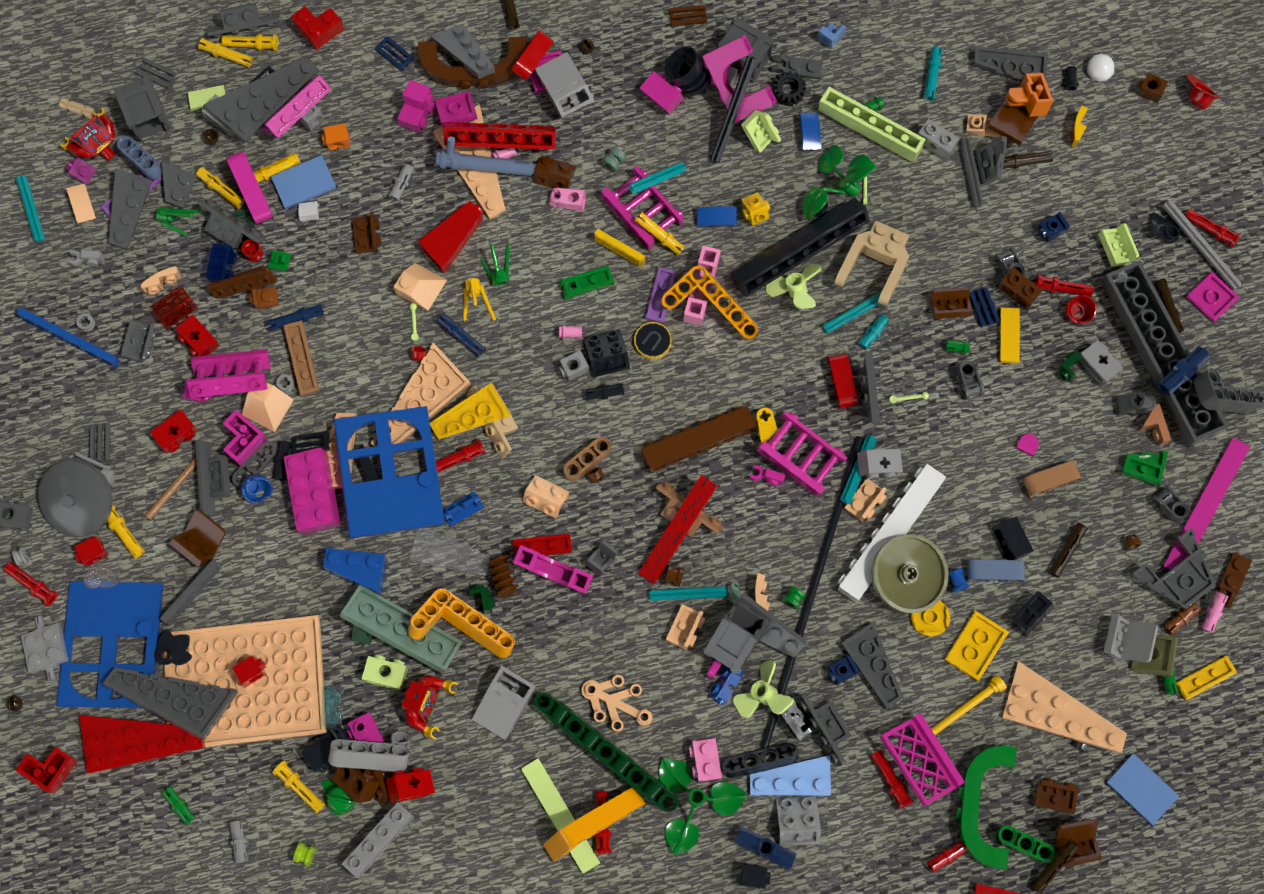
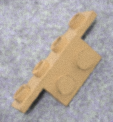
(497, 430)

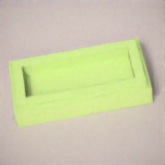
(203, 96)

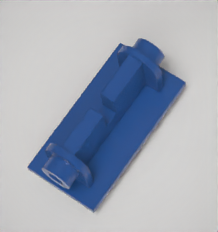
(462, 509)
(720, 690)

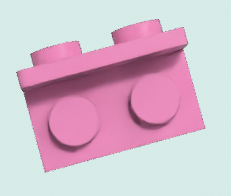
(706, 760)

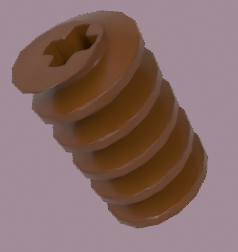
(502, 576)

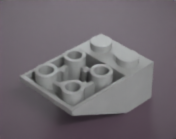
(564, 85)
(504, 702)

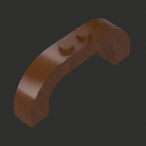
(460, 76)

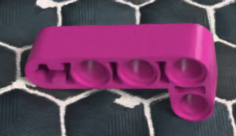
(249, 187)

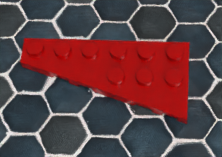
(122, 742)

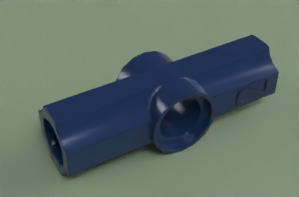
(1183, 370)
(778, 853)

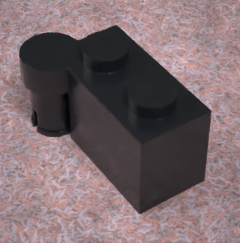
(318, 752)

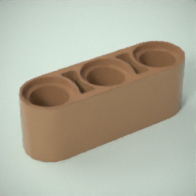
(592, 451)
(1053, 477)

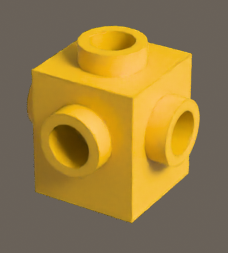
(755, 208)

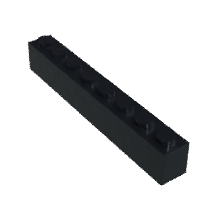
(800, 247)

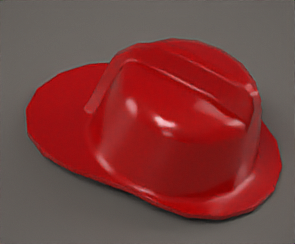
(1200, 93)

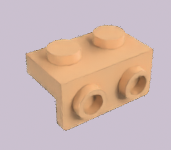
(545, 496)
(685, 626)

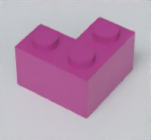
(417, 106)
(247, 438)

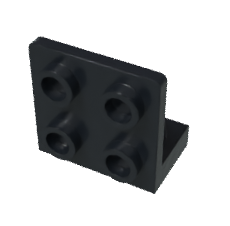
(607, 353)

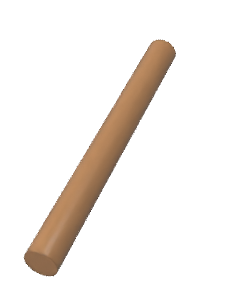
(172, 489)

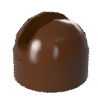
(595, 474)
(1132, 540)

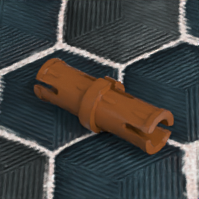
(1181, 618)

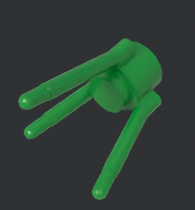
(168, 215)
(498, 275)

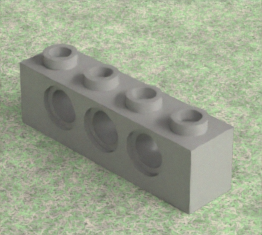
(378, 840)

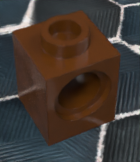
(1154, 81)

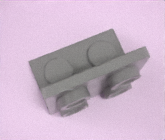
(798, 821)

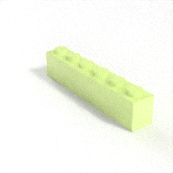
(871, 124)

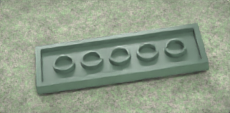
(391, 625)

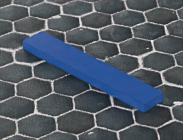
(68, 337)

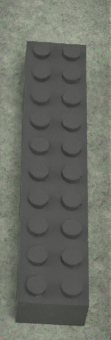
(1160, 349)

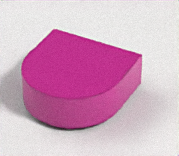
(1028, 444)
(714, 669)

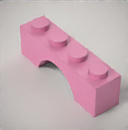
(697, 300)

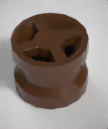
(674, 575)

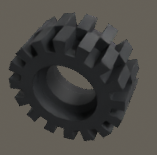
(789, 79)

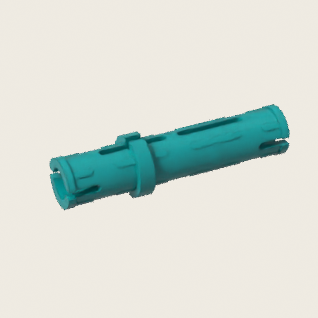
(932, 75)

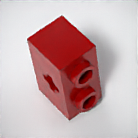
(193, 327)
(164, 432)
(420, 787)

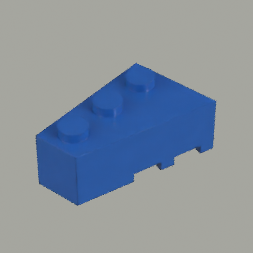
(357, 567)

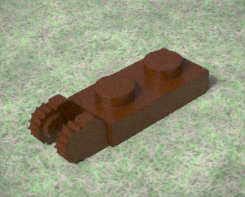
(1233, 576)

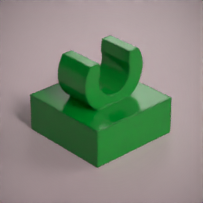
(279, 261)

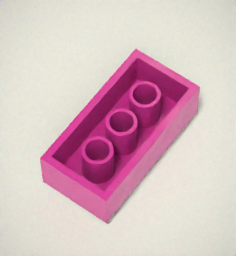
(312, 491)

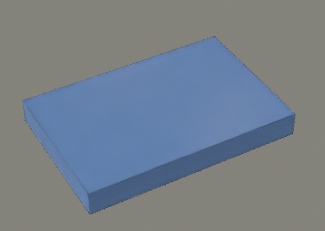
(303, 182)
(1142, 789)

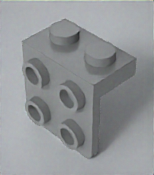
(1130, 640)

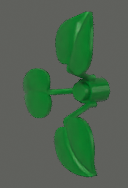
(858, 169)
(725, 796)

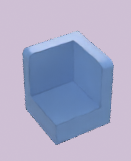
(831, 34)

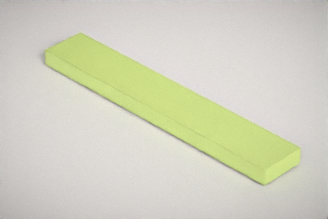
(558, 811)

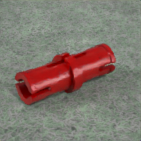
(946, 856)

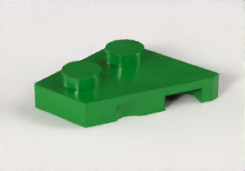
(1145, 466)

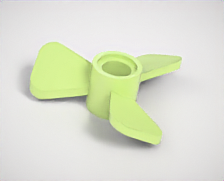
(796, 285)
(762, 693)

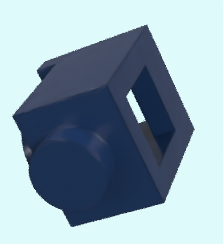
(1049, 233)
(851, 670)

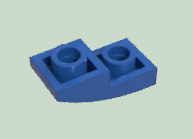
(810, 131)
(717, 216)

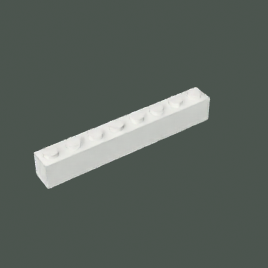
(895, 524)

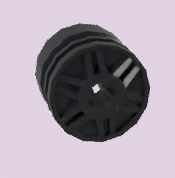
(687, 71)

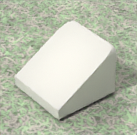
(308, 211)

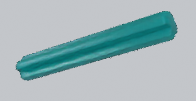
(657, 177)
(30, 208)
(851, 313)
(854, 479)
(687, 593)

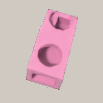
(568, 199)

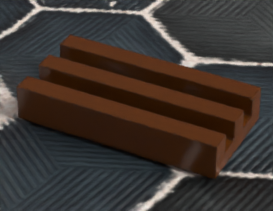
(673, 15)

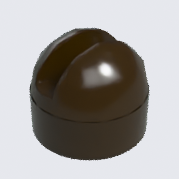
(583, 47)
(213, 134)
(17, 703)

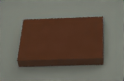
(1012, 122)

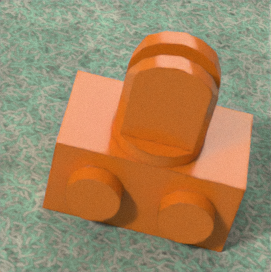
(1032, 94)

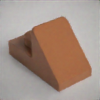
(1156, 420)

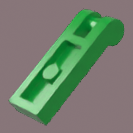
(587, 282)

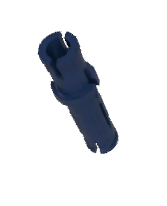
(302, 315)
(455, 330)

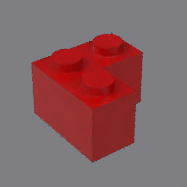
(320, 29)
(47, 774)

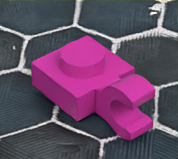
(772, 477)

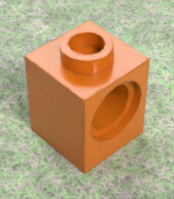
(336, 136)

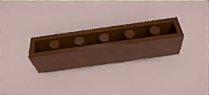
(698, 439)

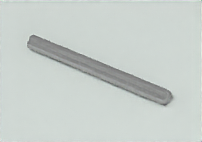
(1202, 245)

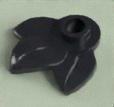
(1164, 227)
(176, 648)

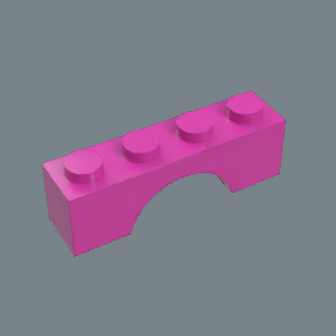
(552, 569)

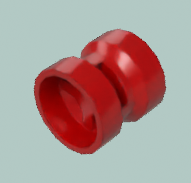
(250, 247)

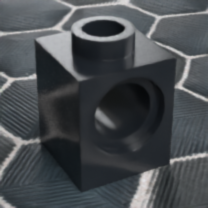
(755, 876)

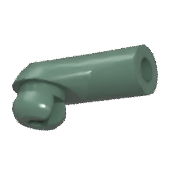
(734, 592)

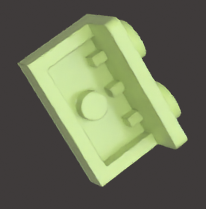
(760, 130)
(1118, 245)

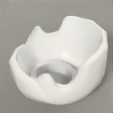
(1100, 67)

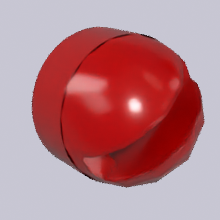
(418, 352)

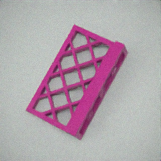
(296, 107)
(933, 753)

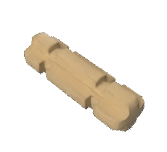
(76, 108)

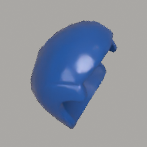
(253, 485)

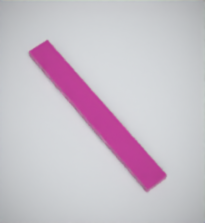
(1210, 498)

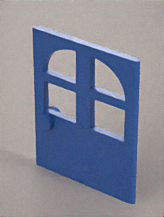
(394, 501)
(109, 613)

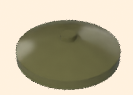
(909, 573)

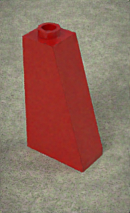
(451, 236)

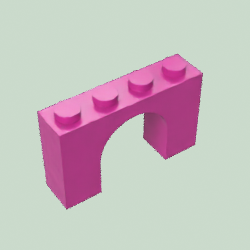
(718, 63)

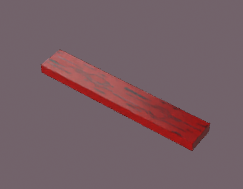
(678, 529)

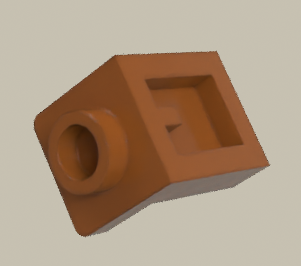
(264, 298)

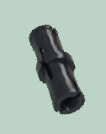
(604, 391)
(280, 469)

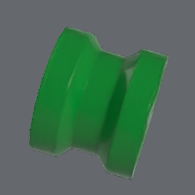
(793, 597)

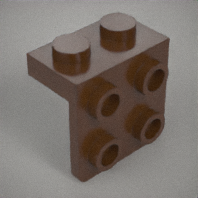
(200, 539)
(1084, 835)

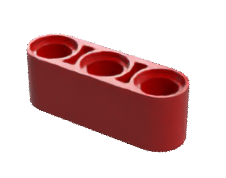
(532, 55)
(843, 380)

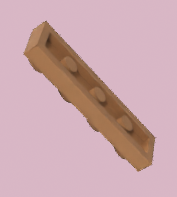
(301, 358)

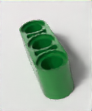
(1034, 844)

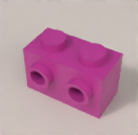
(662, 92)
(365, 729)

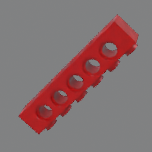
(500, 135)

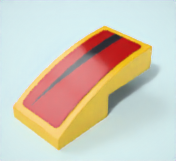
(1078, 128)

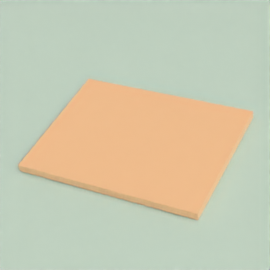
(280, 704)

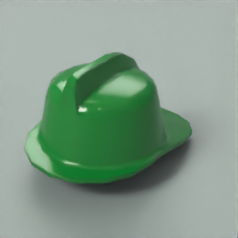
(336, 798)

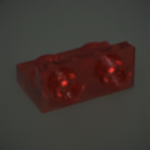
(174, 307)

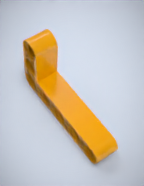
(713, 297)
(461, 621)
(592, 823)

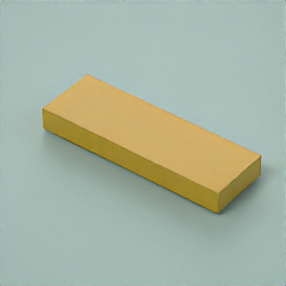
(619, 248)
(1010, 335)
(1206, 677)

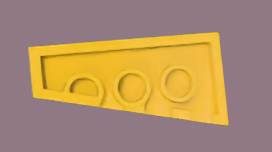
(473, 412)

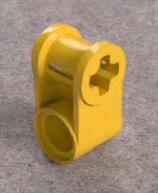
(768, 428)

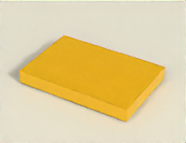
(976, 645)

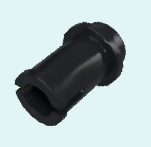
(1071, 78)

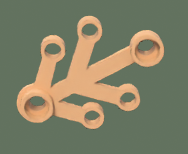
(613, 701)

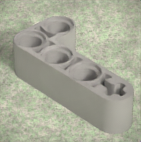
(371, 755)

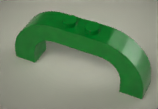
(969, 806)

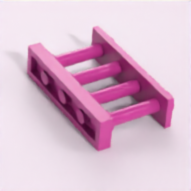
(624, 211)
(229, 363)
(798, 472)

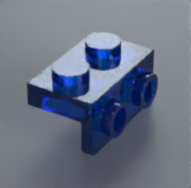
(221, 262)

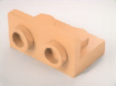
(865, 500)

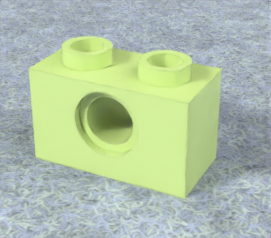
(394, 680)

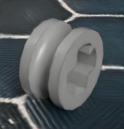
(81, 318)
(281, 378)
(20, 556)

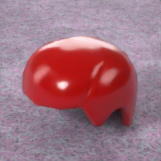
(1087, 307)

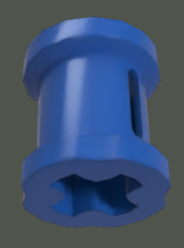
(958, 580)

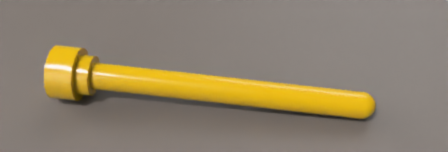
(996, 685)

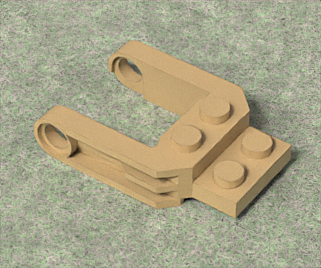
(881, 244)

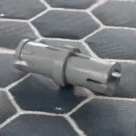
(401, 182)
(238, 841)

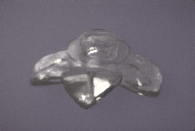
(101, 576)

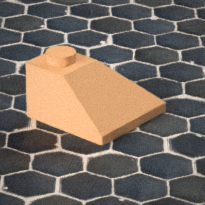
(419, 286)
(267, 407)

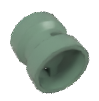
(614, 159)

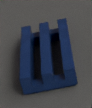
(404, 62)
(977, 310)

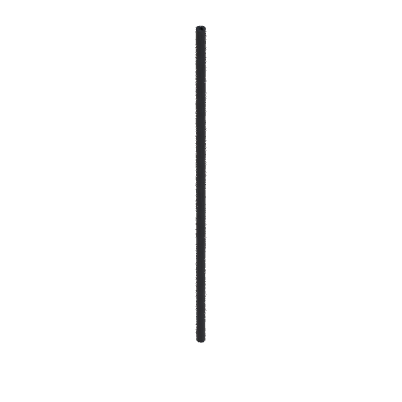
(813, 588)

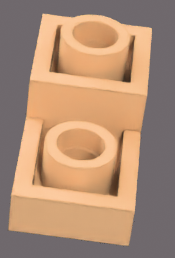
(979, 126)
(81, 203)
(155, 283)
(760, 586)

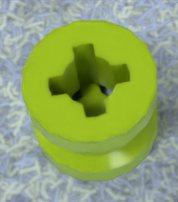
(304, 854)

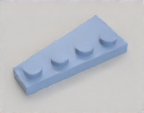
(797, 779)

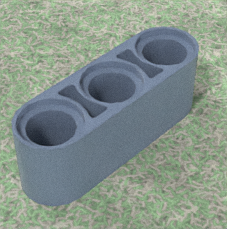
(139, 157)
(999, 570)

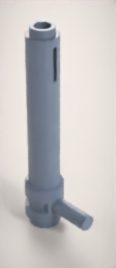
(455, 160)

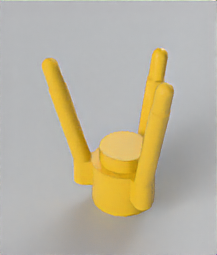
(474, 289)

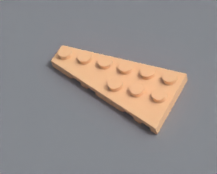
(481, 183)
(432, 386)
(1048, 708)

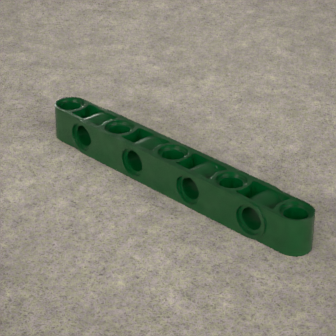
(618, 761)

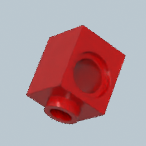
(90, 551)
(250, 670)

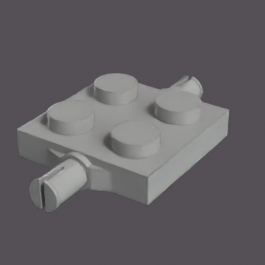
(44, 648)

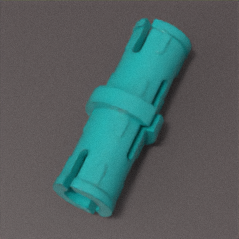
(873, 332)

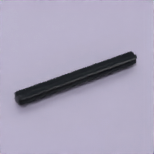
(733, 109)

